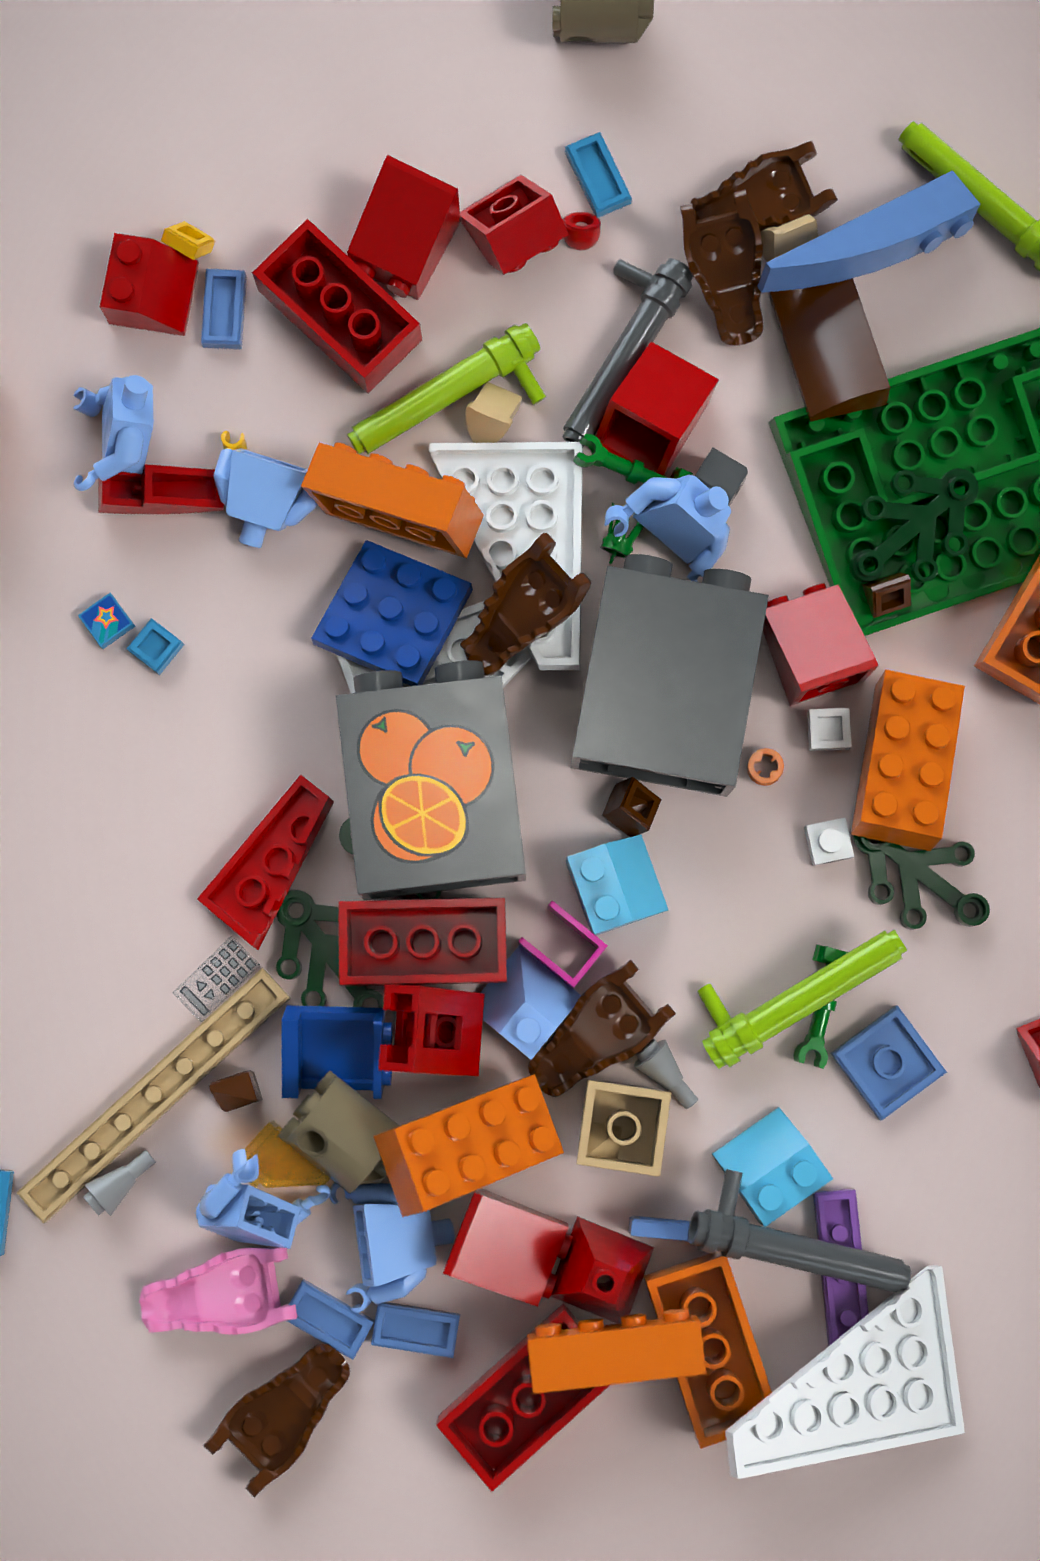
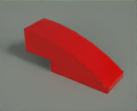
(160, 491)

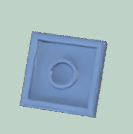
(888, 1062)

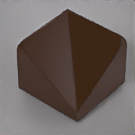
(631, 807)
(236, 1090)

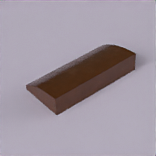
(831, 349)

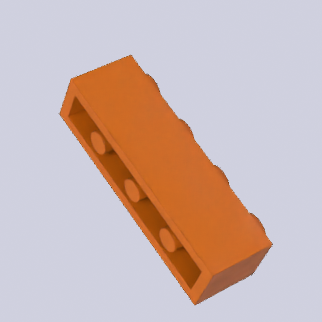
(616, 1352)

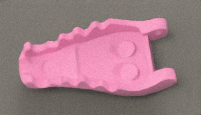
(224, 1295)

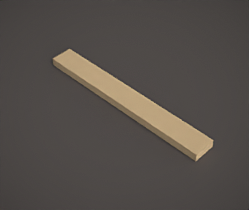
(153, 1095)

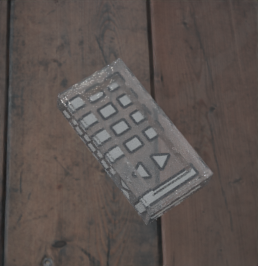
(216, 978)

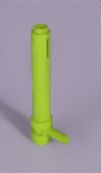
(994, 204)
(495, 359)
(748, 1031)

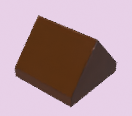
(888, 594)

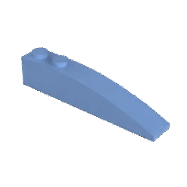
(877, 238)

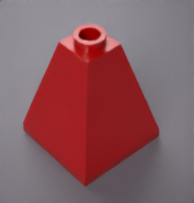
(597, 1253)

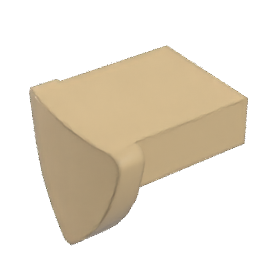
(788, 236)
(491, 413)

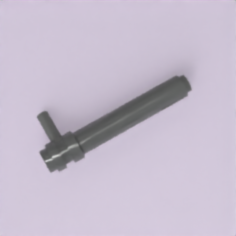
(658, 303)
(739, 1238)

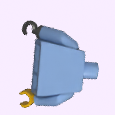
(260, 490)

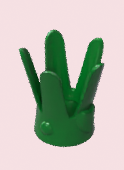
(620, 545)

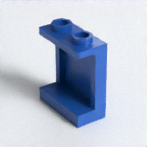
(337, 1041)

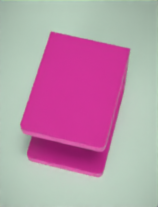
(582, 931)

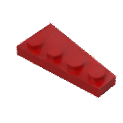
(262, 870)

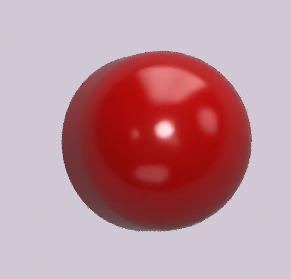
(582, 236)

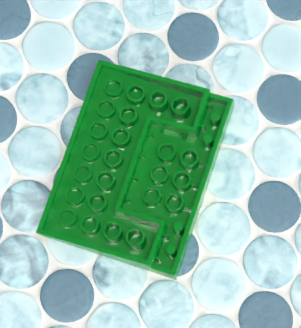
(949, 415)

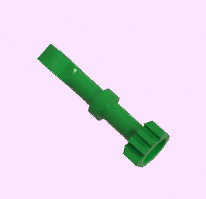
(633, 470)
(815, 1038)

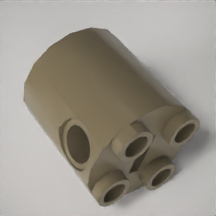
(602, 20)
(338, 1133)

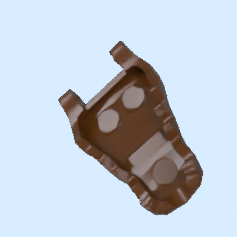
(774, 188)
(726, 262)
(526, 604)
(601, 1030)
(279, 1417)

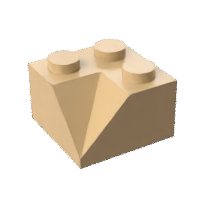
(623, 1127)

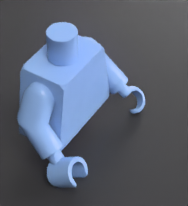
(125, 426)
(682, 516)
(250, 1213)
(391, 1247)

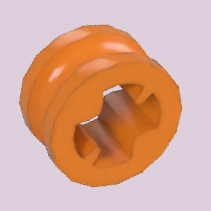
(756, 758)

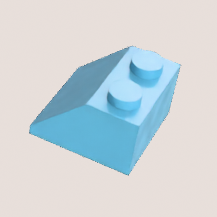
(616, 884)
(775, 1166)

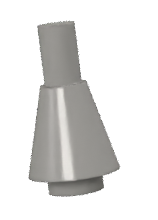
(659, 1064)
(110, 1189)

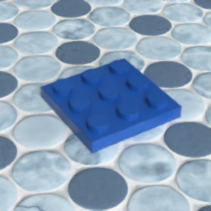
(392, 613)

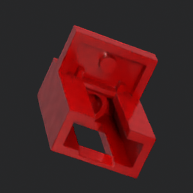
(433, 1031)

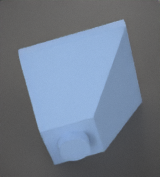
(529, 1003)

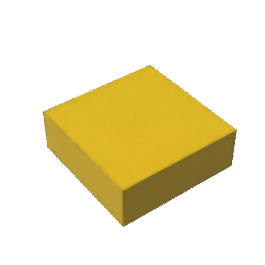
(188, 240)

